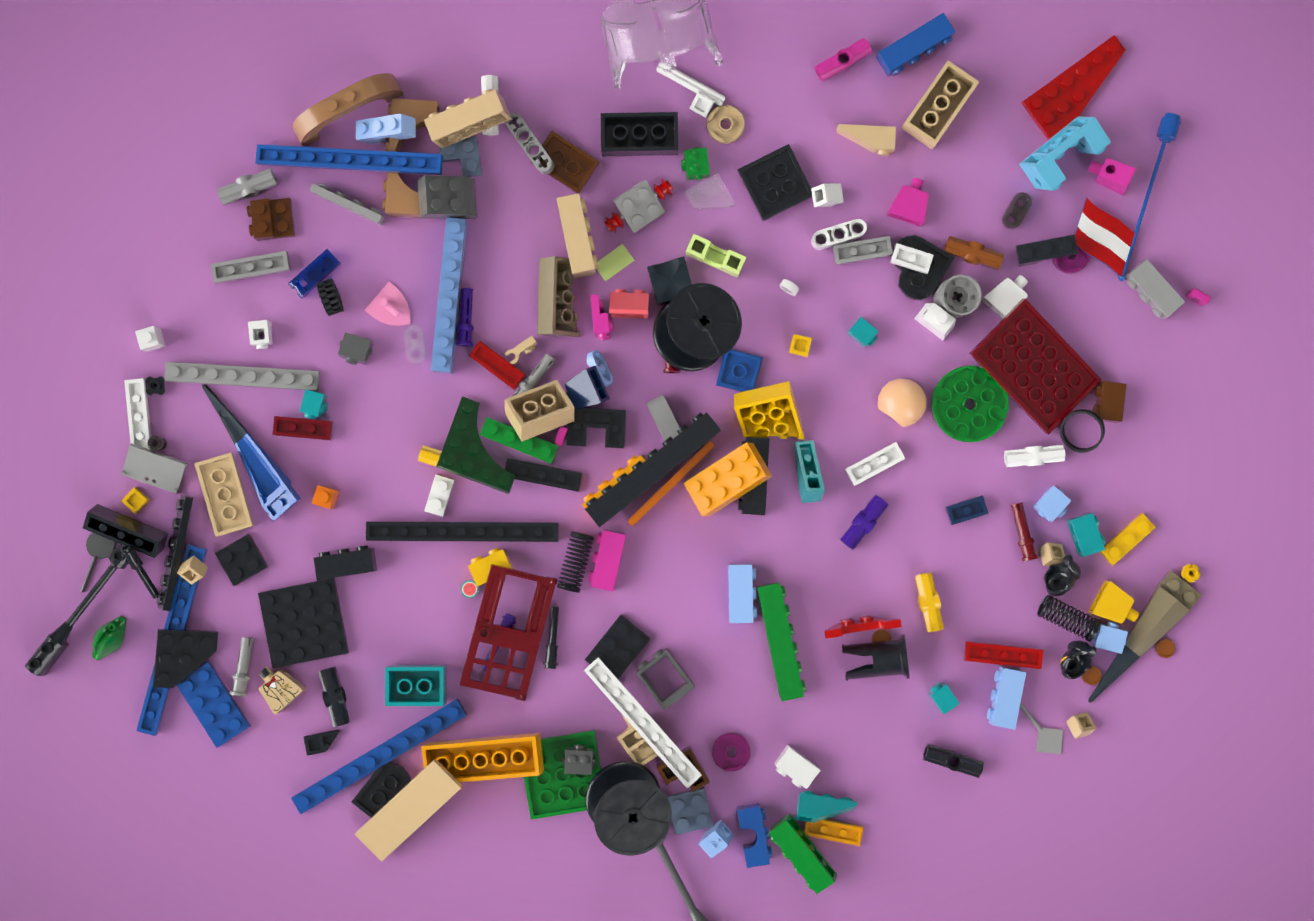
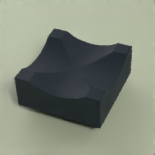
(668, 279)

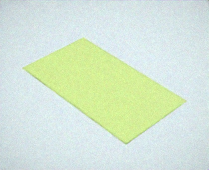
(614, 262)

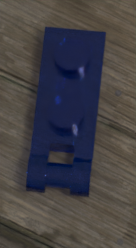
(314, 273)

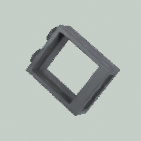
(675, 695)

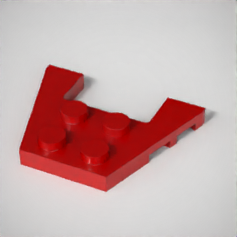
(865, 623)

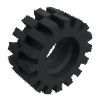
(330, 297)

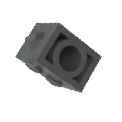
(355, 349)
(578, 760)

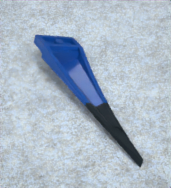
(269, 481)

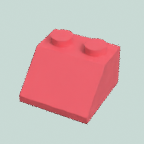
(629, 304)

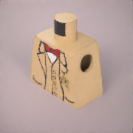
(279, 689)

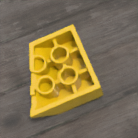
(769, 412)

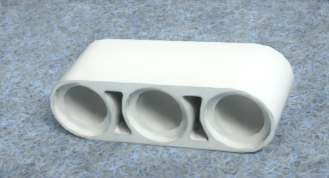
(845, 228)

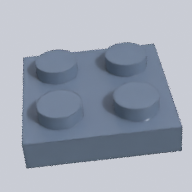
(690, 811)

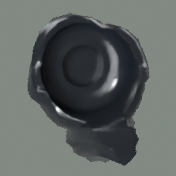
(1062, 576)
(1077, 659)

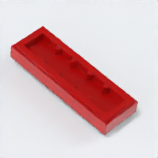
(497, 365)

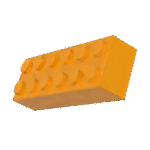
(488, 757)

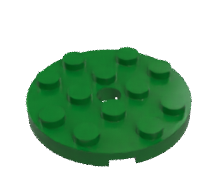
(950, 410)

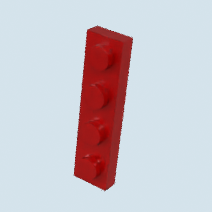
(1003, 655)

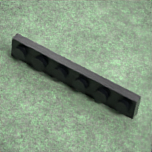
(176, 545)

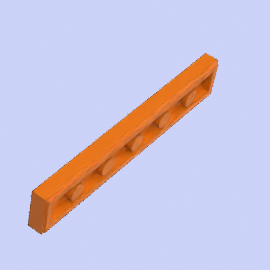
(671, 483)

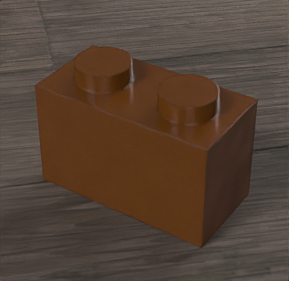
(1110, 401)

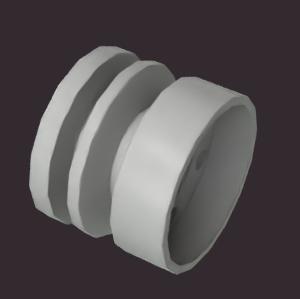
(968, 295)

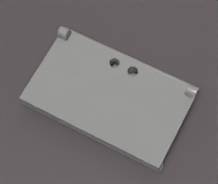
(155, 466)

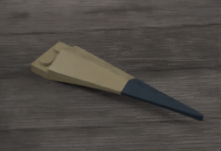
(1164, 609)

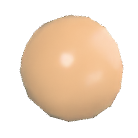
(902, 401)

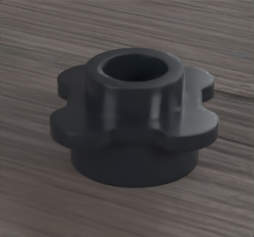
(160, 389)

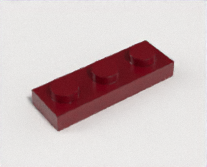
(302, 428)

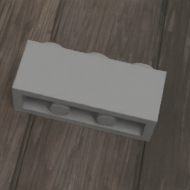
(1154, 289)

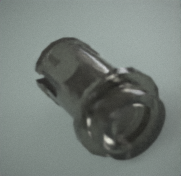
(152, 441)

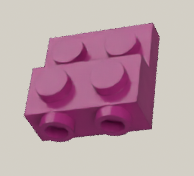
(601, 322)

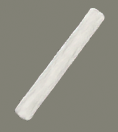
(692, 84)

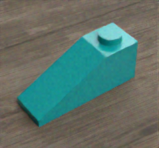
(808, 472)

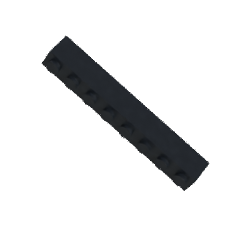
(653, 469)

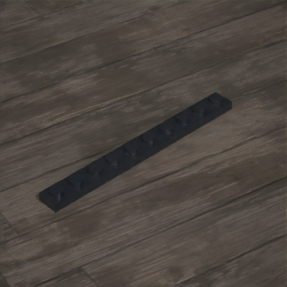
(462, 531)

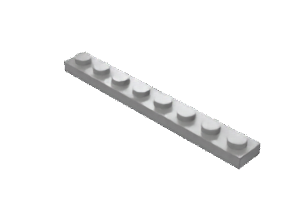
(242, 376)

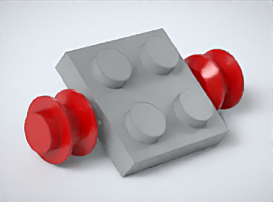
(639, 206)

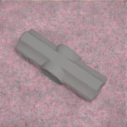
(247, 186)

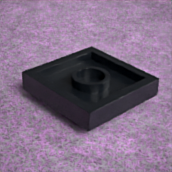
(241, 560)

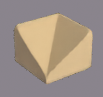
(1051, 554)
(192, 570)
(1081, 725)

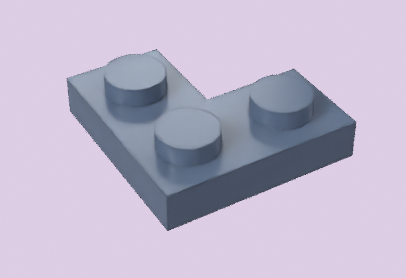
(466, 151)

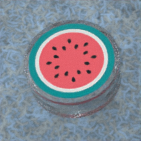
(469, 589)

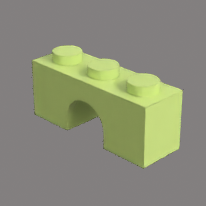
(721, 259)

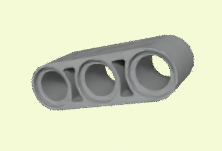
(663, 417)

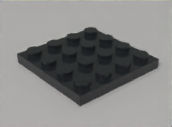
(303, 623)

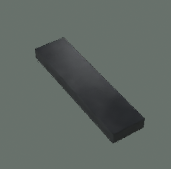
(544, 475)

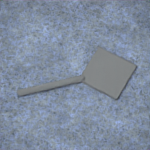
(1048, 739)

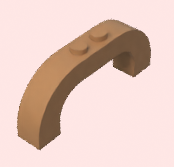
(342, 103)

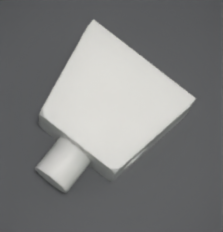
(1006, 295)
(936, 320)

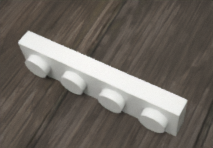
(138, 411)

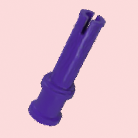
(465, 327)

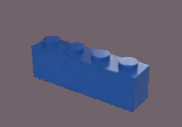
(915, 44)

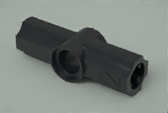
(334, 696)
(964, 764)

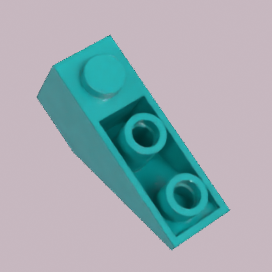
(817, 808)

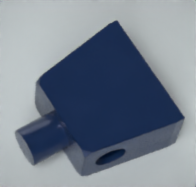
(586, 388)

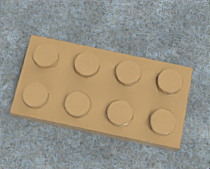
(224, 494)

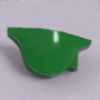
(108, 638)

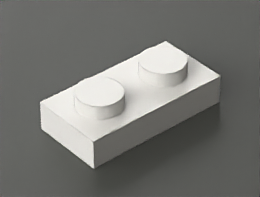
(911, 258)
(439, 495)

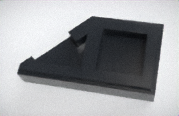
(319, 742)

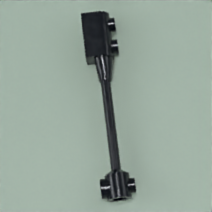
(56, 643)

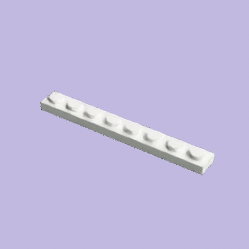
(643, 722)

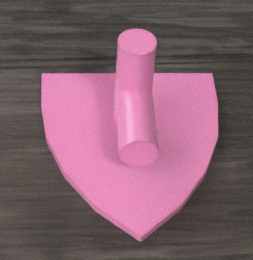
(390, 307)

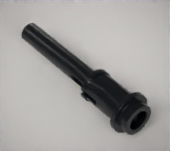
(128, 551)
(551, 648)

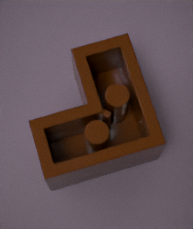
(668, 776)

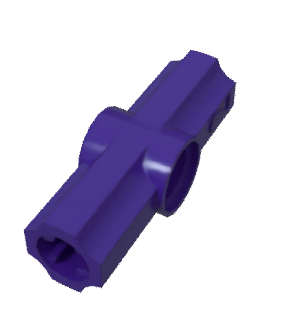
(864, 522)

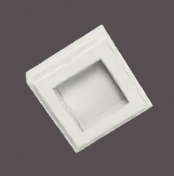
(702, 104)

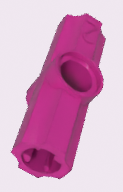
(853, 54)

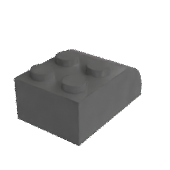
(447, 197)

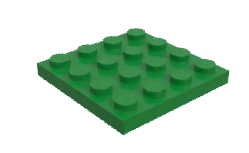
(554, 791)

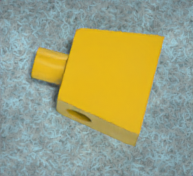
(1113, 604)

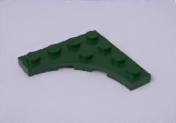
(466, 455)

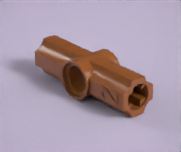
(974, 252)

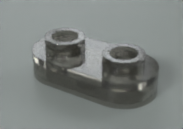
(1016, 211)

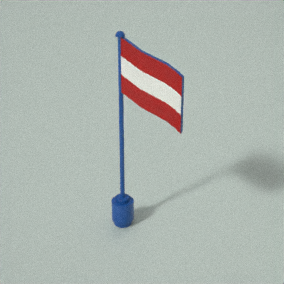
(1107, 236)

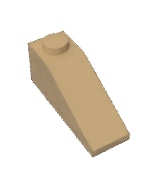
(873, 138)

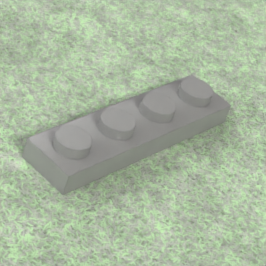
(340, 200)
(250, 267)

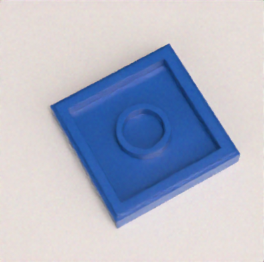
(739, 371)

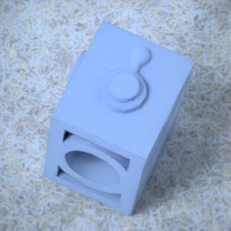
(1052, 504)
(1110, 637)
(716, 839)

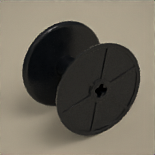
(697, 327)
(628, 808)

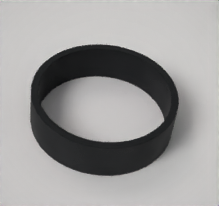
(1071, 446)

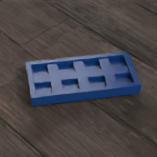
(213, 704)

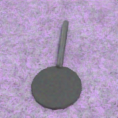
(98, 548)

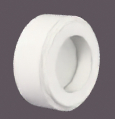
(789, 287)

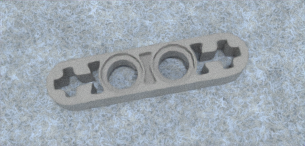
(529, 143)

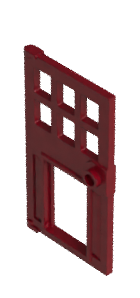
(507, 637)

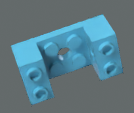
(1082, 132)

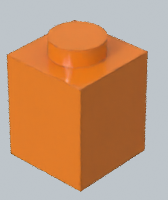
(325, 497)

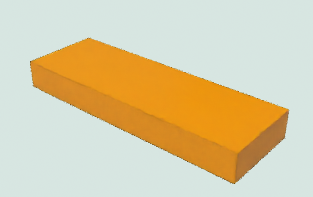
(835, 831)

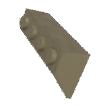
(555, 299)

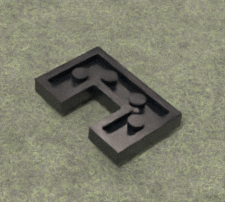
(611, 419)

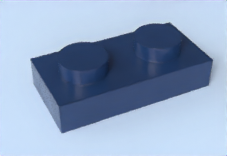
(966, 510)

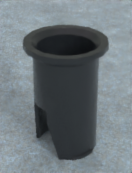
(888, 659)

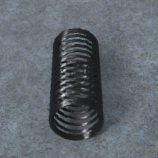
(569, 586)
(1088, 637)

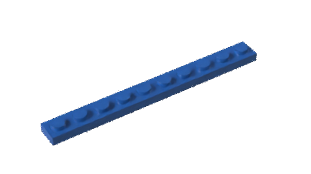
(349, 159)
(176, 619)
(379, 756)

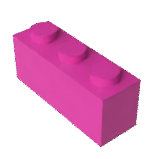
(607, 560)

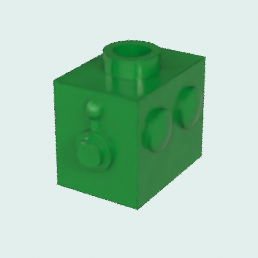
(696, 163)

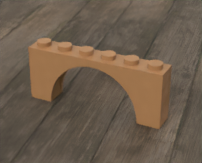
(400, 199)

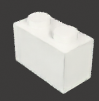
(797, 767)

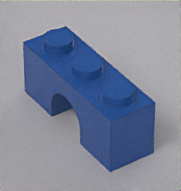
(752, 818)

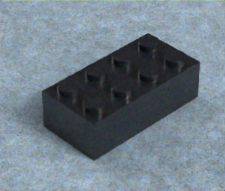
(639, 134)

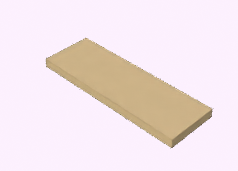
(408, 810)

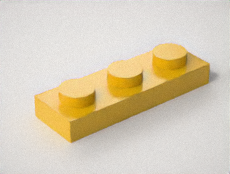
(1127, 539)

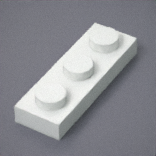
(875, 463)

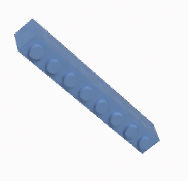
(449, 295)

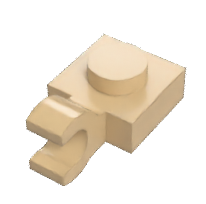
(525, 347)

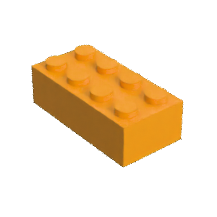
(728, 479)

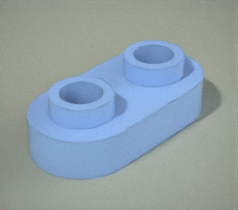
(596, 359)

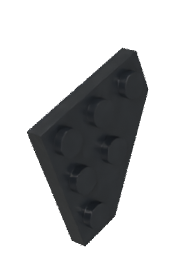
(180, 654)

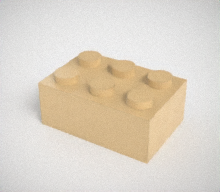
(539, 410)

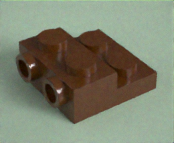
(271, 219)

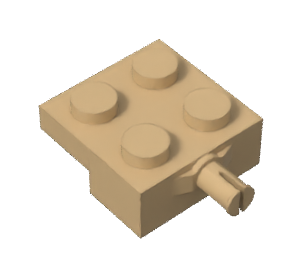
(635, 745)

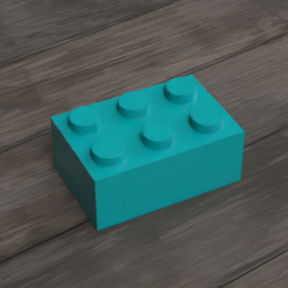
(415, 685)

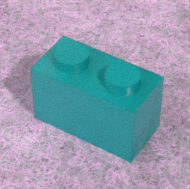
(1086, 534)

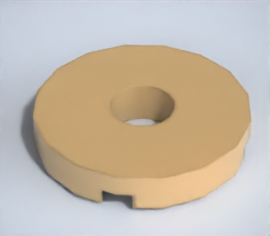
(729, 113)

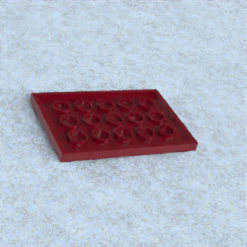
(1035, 366)

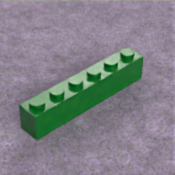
(780, 641)

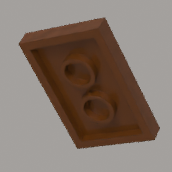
(571, 164)

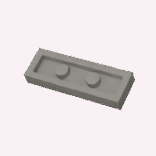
(862, 250)

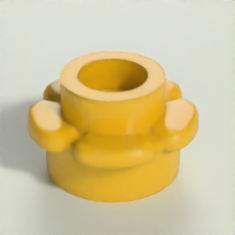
(1185, 573)

